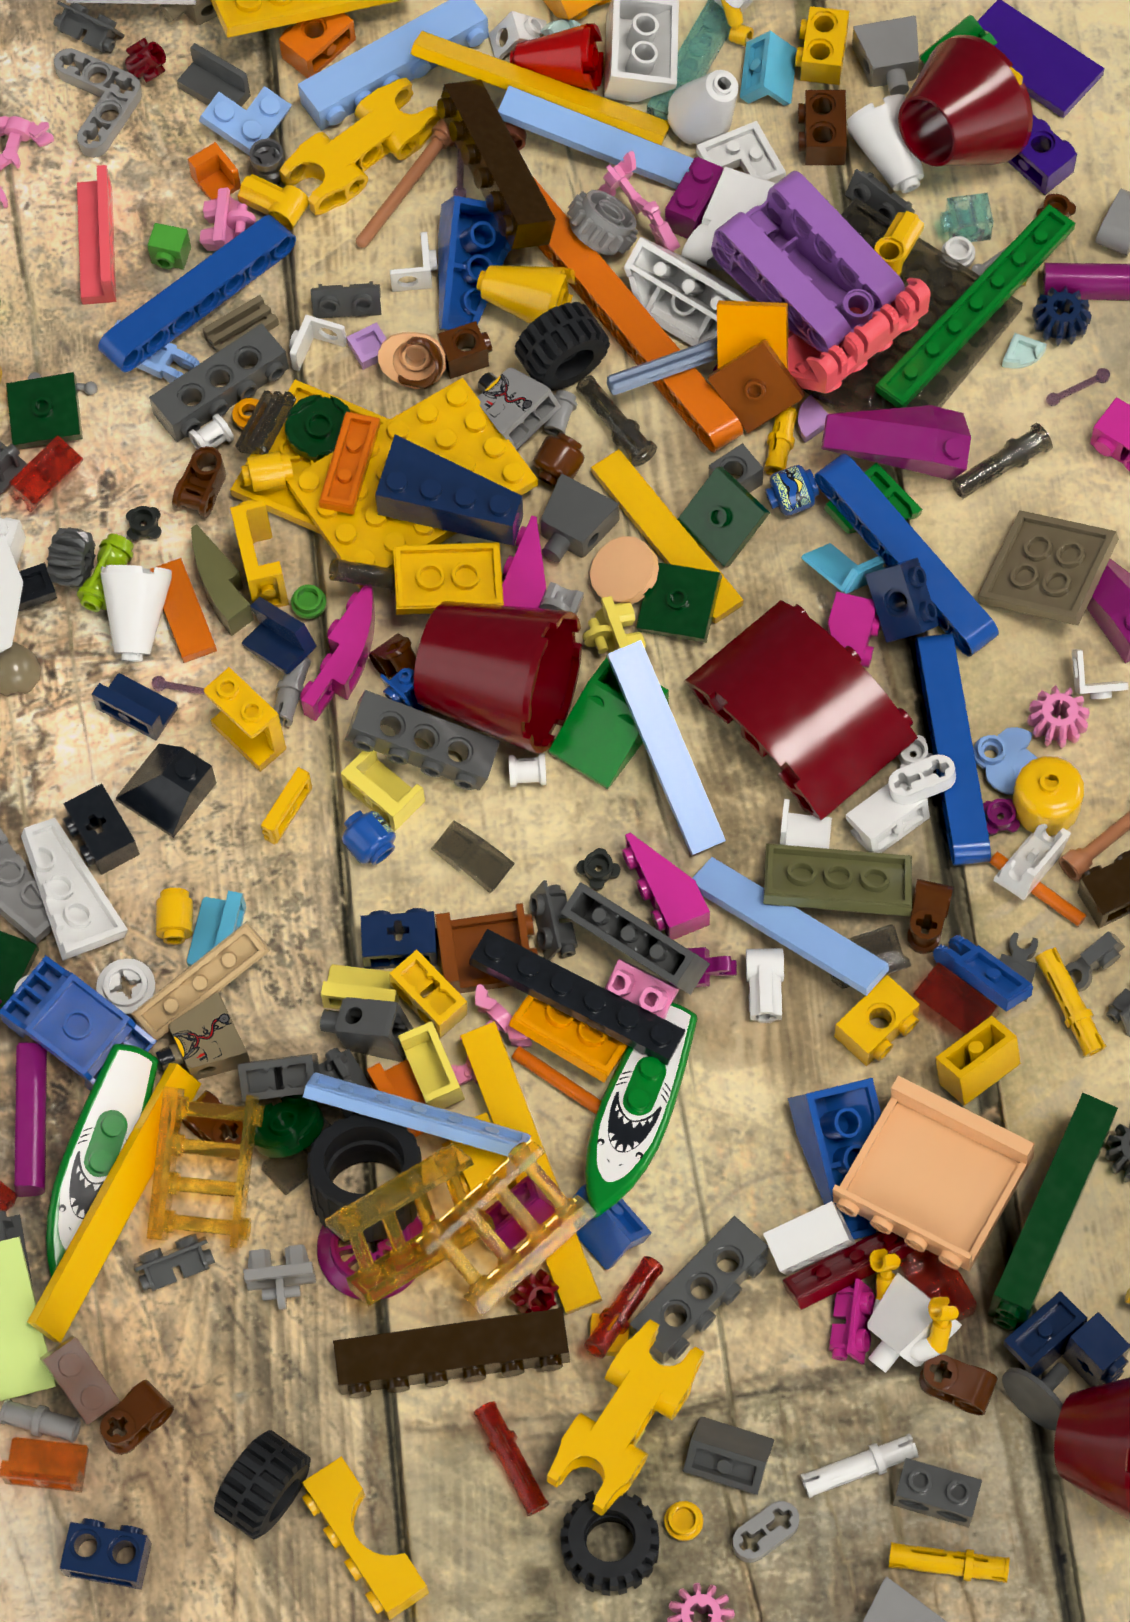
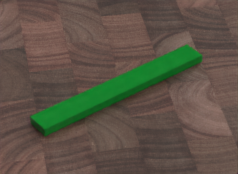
(975, 307)

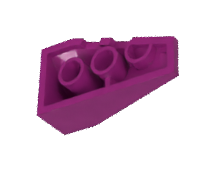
(908, 438)
(1112, 607)

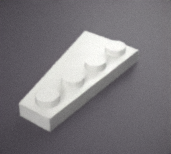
(71, 896)

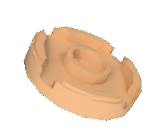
(624, 570)

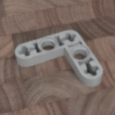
(109, 94)

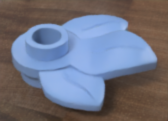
(1010, 758)

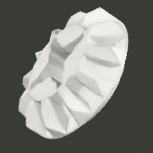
(133, 971)

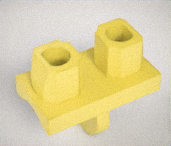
(607, 629)

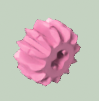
(1057, 728)
(702, 1603)

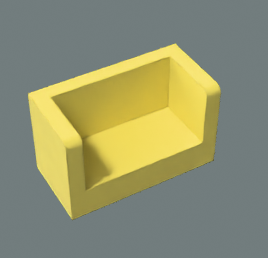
(381, 789)
(431, 1066)

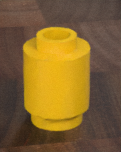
(267, 471)
(174, 916)

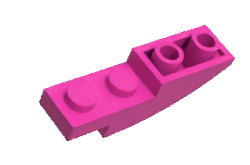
(349, 647)

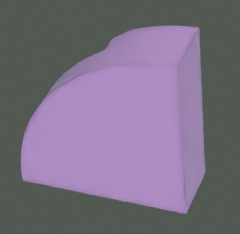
(811, 419)

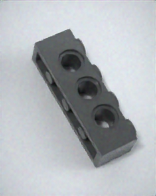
(225, 366)
(441, 736)
(635, 938)
(732, 1242)

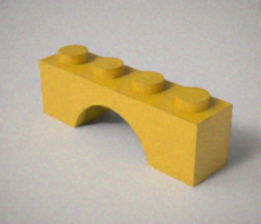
(391, 1578)

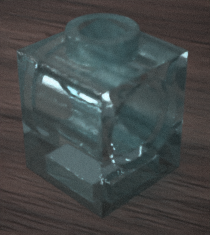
(968, 217)

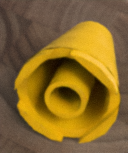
(526, 289)

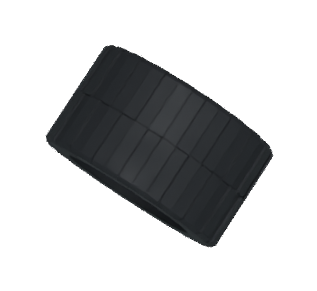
(354, 1142)

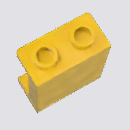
(252, 526)
(246, 719)

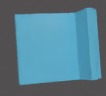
(839, 568)

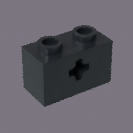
(93, 811)

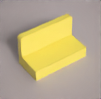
(356, 983)

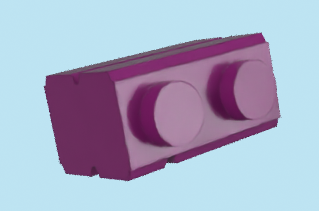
(692, 197)

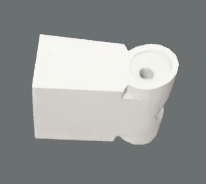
(733, 194)

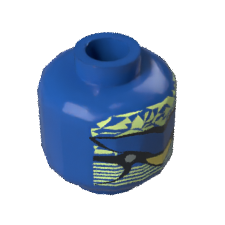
(792, 490)
(368, 837)

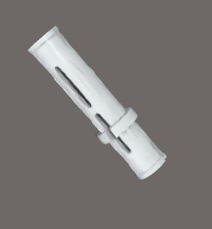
(859, 1465)

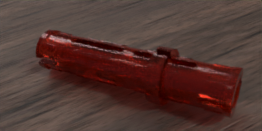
(601, 1338)
(491, 1418)

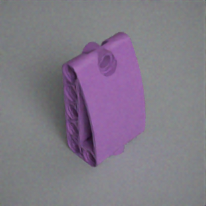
(809, 257)

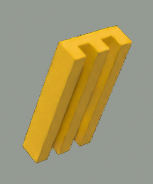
(286, 806)

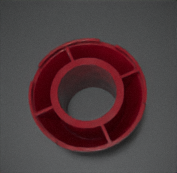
(966, 107)
(1095, 1443)

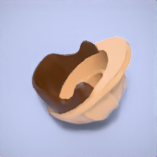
(412, 359)

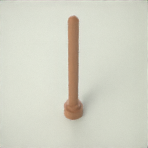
(440, 140)
(1078, 861)

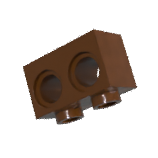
(823, 127)

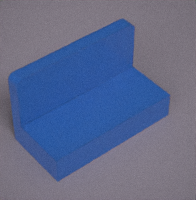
(612, 1232)

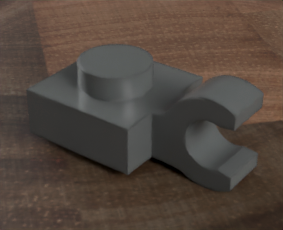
(1100, 954)

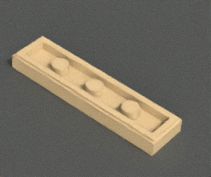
(201, 980)

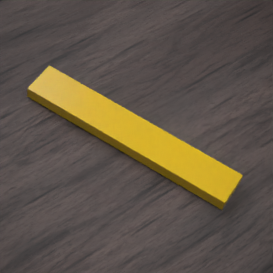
(659, 525)

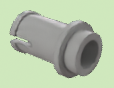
(560, 419)

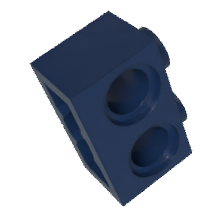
(103, 1564)

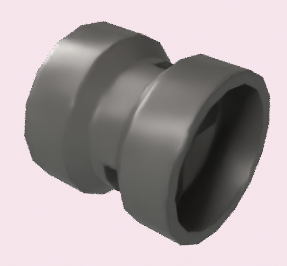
(267, 159)

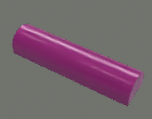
(1093, 280)
(30, 1120)

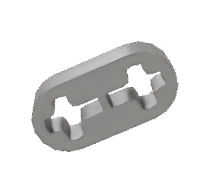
(760, 1524)

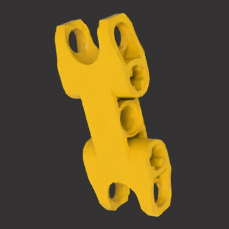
(344, 159)
(610, 1441)

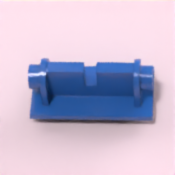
(401, 688)

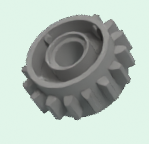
(602, 222)

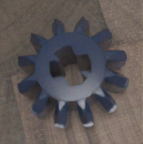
(1061, 315)

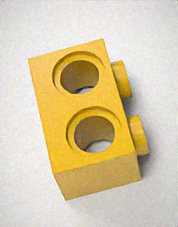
(822, 45)
(428, 993)

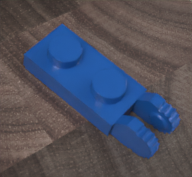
(983, 972)

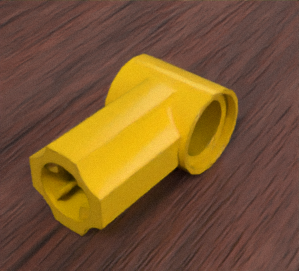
(283, 204)
(899, 239)

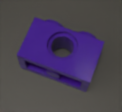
(1046, 168)

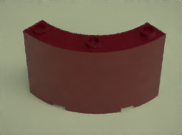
(804, 706)

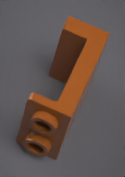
(461, 936)

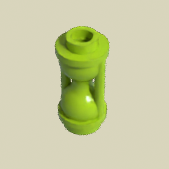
(113, 551)

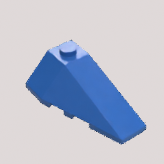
(466, 246)
(831, 1132)

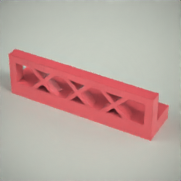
(96, 239)

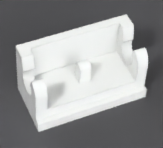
(882, 822)
(1032, 861)
(809, 1238)

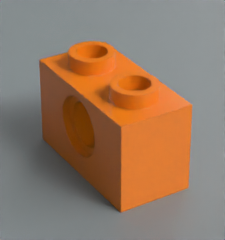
(313, 54)

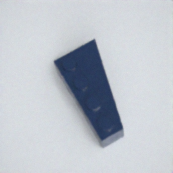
(445, 496)

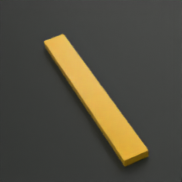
(505, 74)
(509, 1109)
(106, 1214)

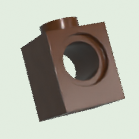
(464, 362)

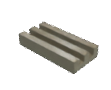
(238, 321)

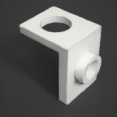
(519, 28)
(423, 274)
(310, 329)
(1096, 690)
(804, 829)

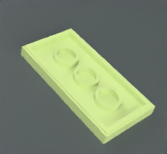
(20, 1342)

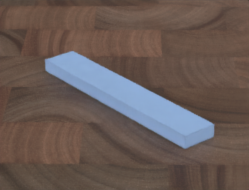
(592, 136)
(666, 747)
(791, 927)
(413, 1114)

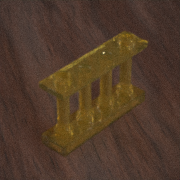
(169, 1182)
(541, 1238)
(407, 1258)

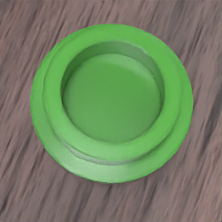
(308, 602)

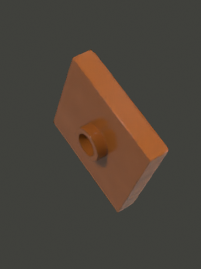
(756, 386)

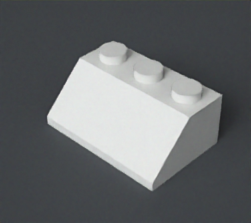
(640, 49)

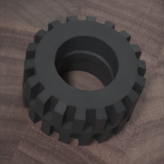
(562, 345)
(262, 1484)
(616, 1574)

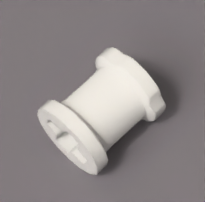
(212, 433)
(527, 770)

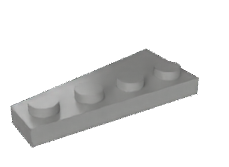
(20, 895)

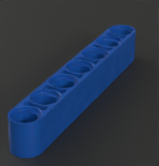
(196, 293)
(897, 542)
(952, 737)

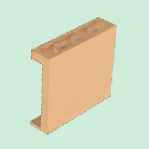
(934, 1175)

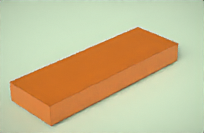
(349, 463)
(185, 615)

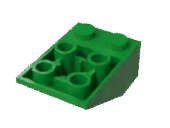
(599, 730)

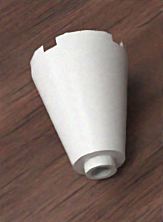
(703, 107)
(880, 138)
(134, 607)

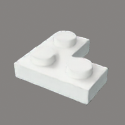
(744, 148)

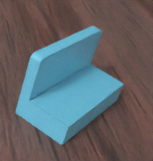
(768, 69)
(216, 922)

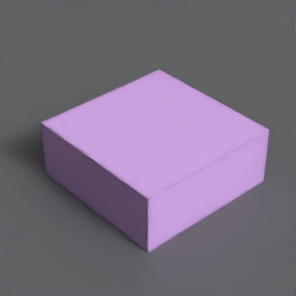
(366, 345)

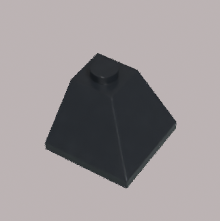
(168, 787)

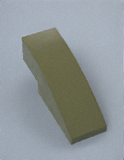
(221, 583)

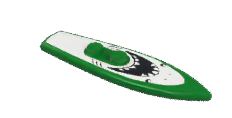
(634, 1117)
(96, 1141)

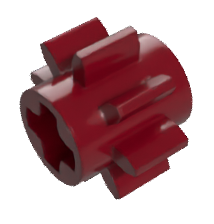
(145, 60)
(534, 1293)

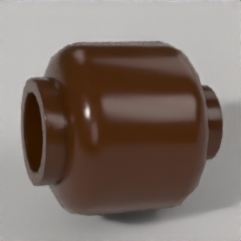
(558, 456)

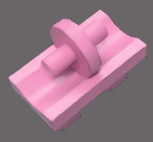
(229, 220)
(641, 988)

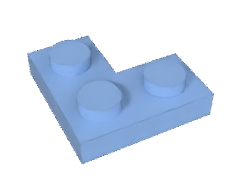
(245, 126)

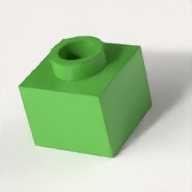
(169, 246)

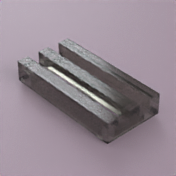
(265, 422)

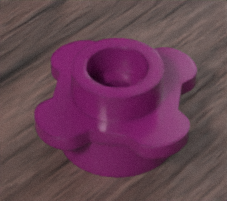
(1003, 807)

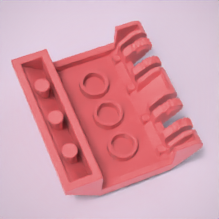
(826, 370)

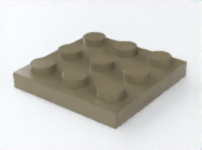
(1048, 567)

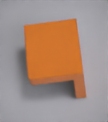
(213, 170)

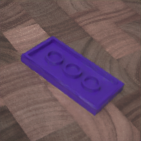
(1049, 66)

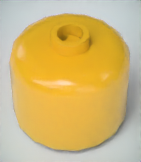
(1048, 794)

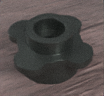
(143, 514)
(600, 858)

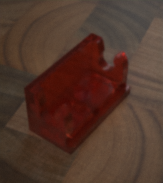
(44, 473)
(955, 999)
(939, 1280)

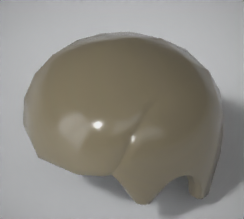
(18, 670)

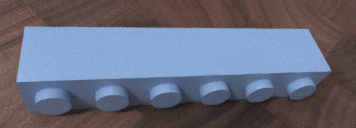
(341, 87)

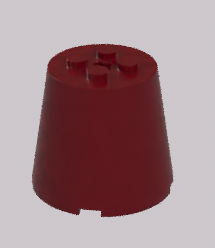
(500, 669)

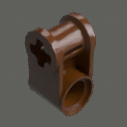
(200, 488)
(393, 656)
(929, 911)
(214, 1129)
(962, 1384)
(139, 1414)

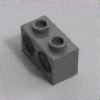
(277, 1076)
(937, 1492)

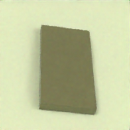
(838, 880)

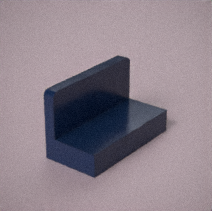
(278, 637)
(135, 705)
(1045, 1334)

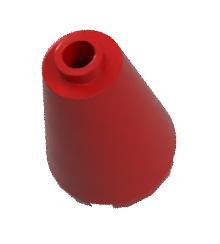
(565, 56)

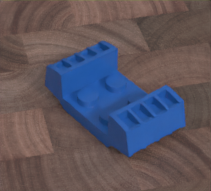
(70, 1019)

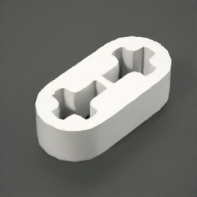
(921, 779)

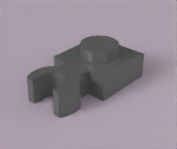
(1018, 960)

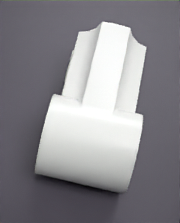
(765, 976)

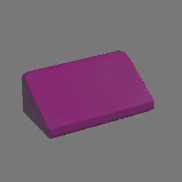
(535, 1203)

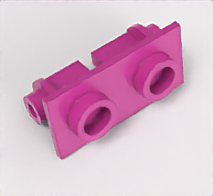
(853, 1338)

